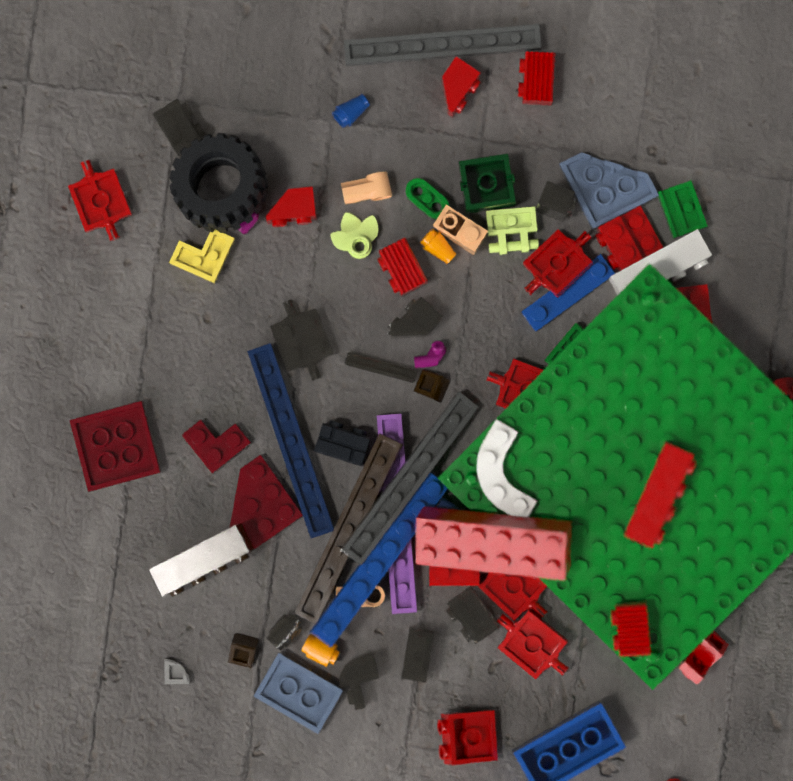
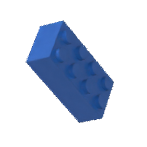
(570, 746)

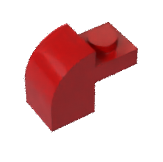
(703, 657)

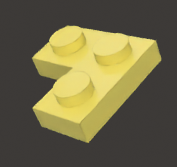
(205, 262)

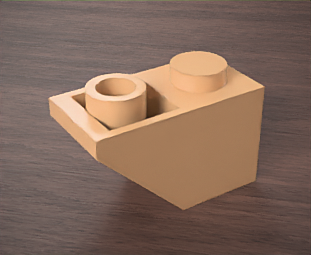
(460, 229)

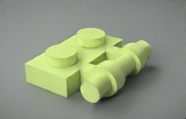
(509, 222)

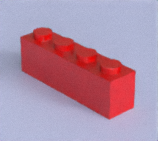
(658, 495)

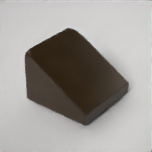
(432, 385)
(242, 650)

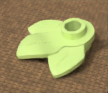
(354, 232)

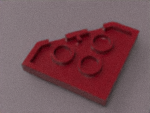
(262, 503)

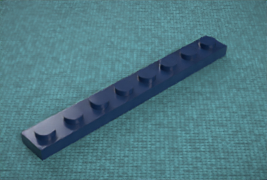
(290, 441)

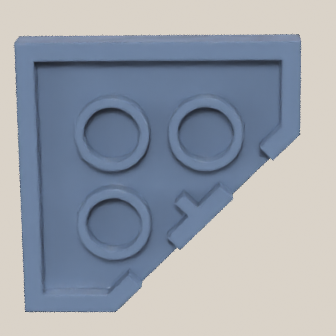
(606, 187)

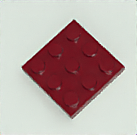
(115, 446)

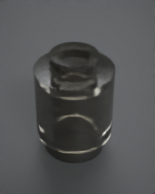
(285, 631)

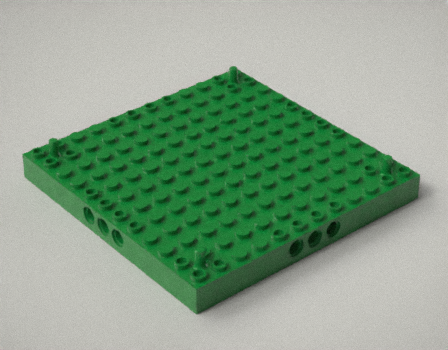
(589, 443)

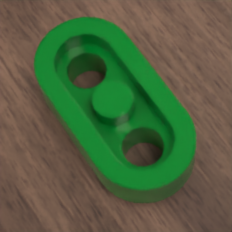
(427, 198)

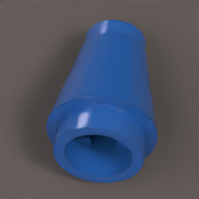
(350, 110)

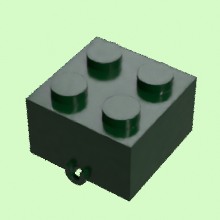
(487, 183)

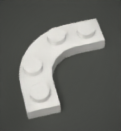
(491, 473)

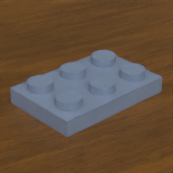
(298, 693)

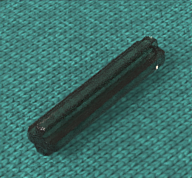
(380, 367)

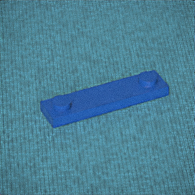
(550, 306)

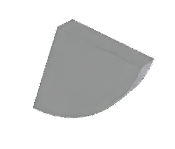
(175, 673)

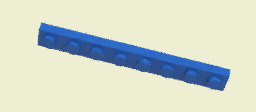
(376, 565)

